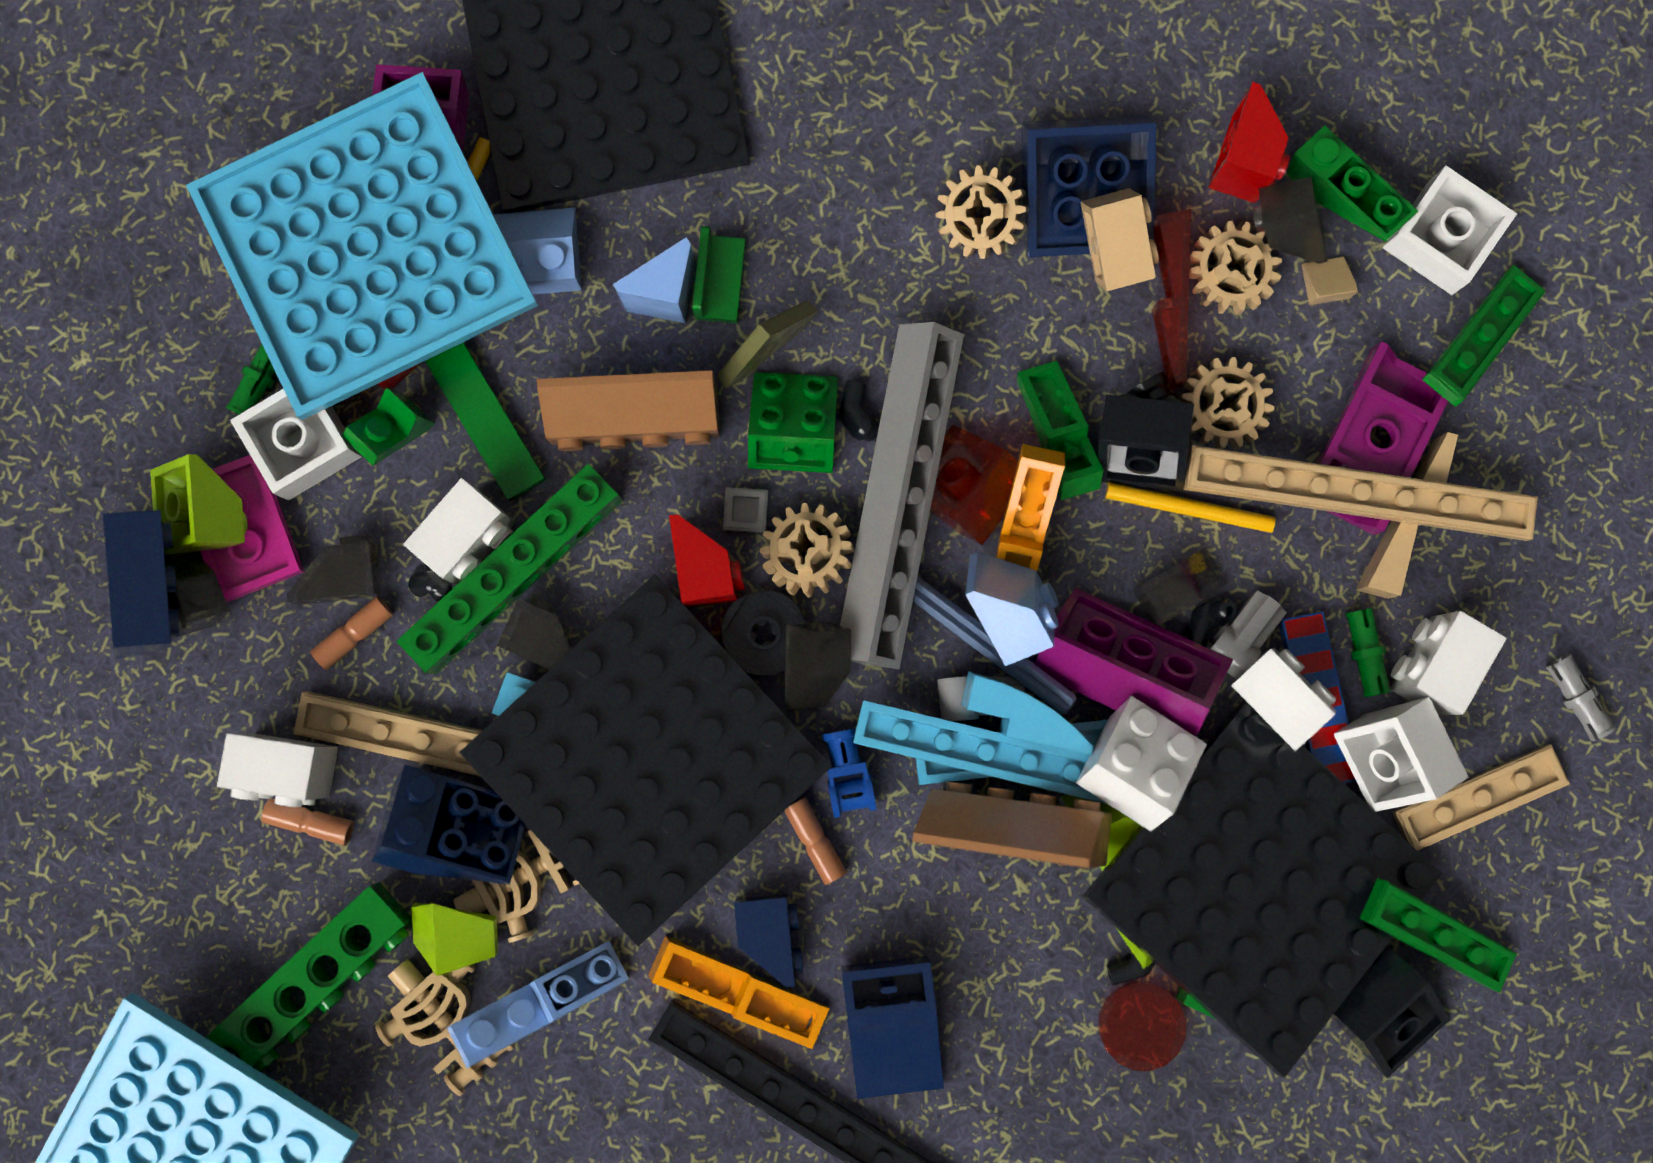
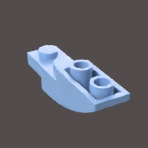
(537, 1004)

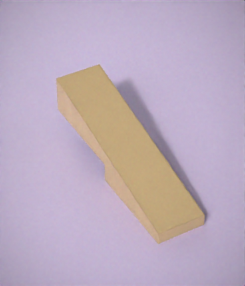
(1391, 559)

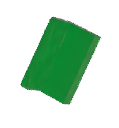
(718, 277)

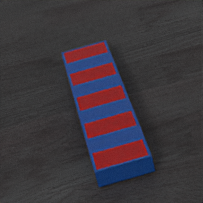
(1310, 643)

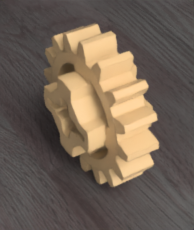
(982, 194)
(1228, 252)
(1236, 417)
(792, 539)

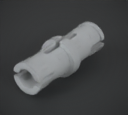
(1581, 697)

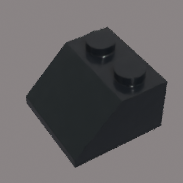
(1145, 441)
(1391, 1013)

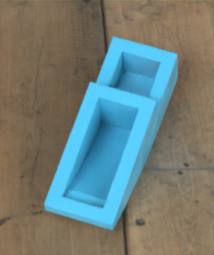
(1021, 714)

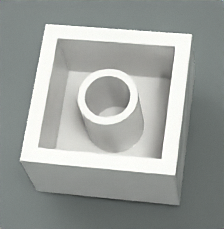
(1451, 231)
(291, 450)
(460, 532)
(1447, 661)
(1286, 697)
(1401, 755)
(1141, 764)
(278, 767)

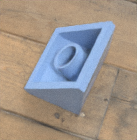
(661, 285)

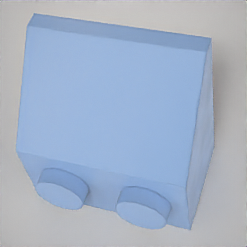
(544, 248)
(1012, 606)

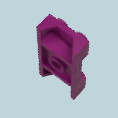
(1387, 396)

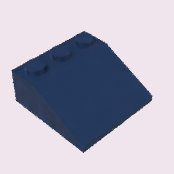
(1079, 162)
(139, 582)

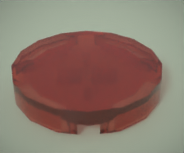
(1142, 1026)

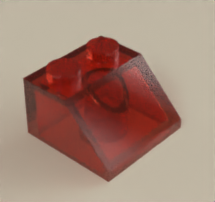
(972, 484)

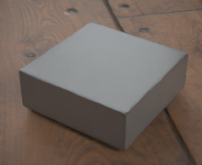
(745, 510)

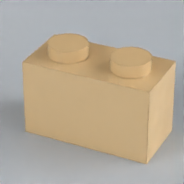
(1119, 239)

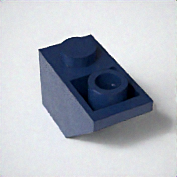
(765, 935)

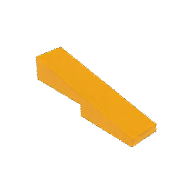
(1030, 506)
(737, 992)

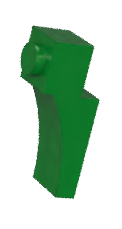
(1061, 427)

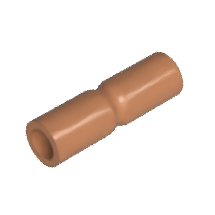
(347, 636)
(313, 823)
(817, 845)

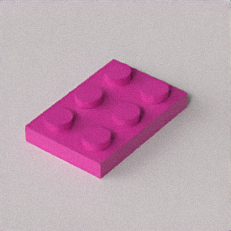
(268, 547)

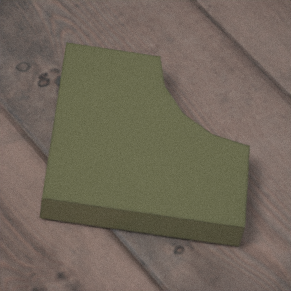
(764, 341)

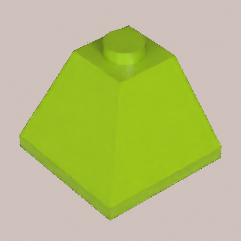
(198, 505)

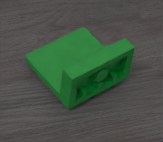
(792, 422)

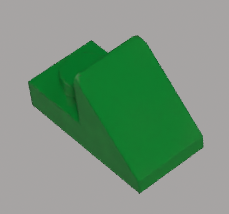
(387, 427)

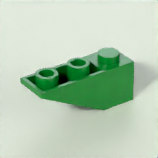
(1350, 186)

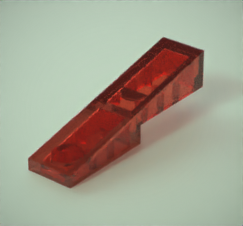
(1170, 315)

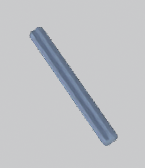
(976, 636)

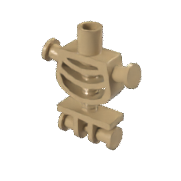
(485, 895)
(415, 988)

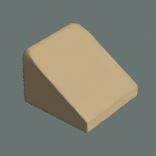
(1328, 281)

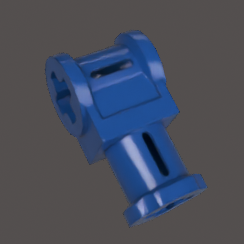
(848, 776)

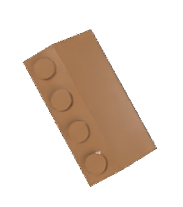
(629, 409)
(1015, 827)

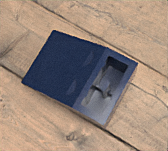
(448, 829)
(893, 1027)

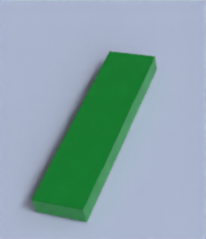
(1483, 335)
(486, 421)
(1438, 935)

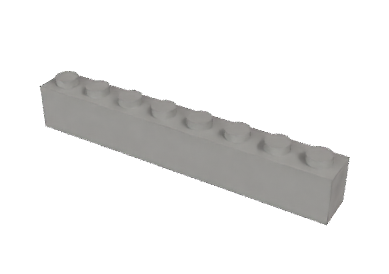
(900, 492)

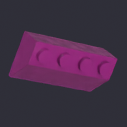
(1120, 656)

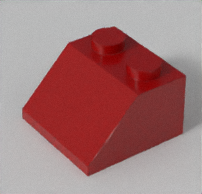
(1251, 149)
(703, 567)

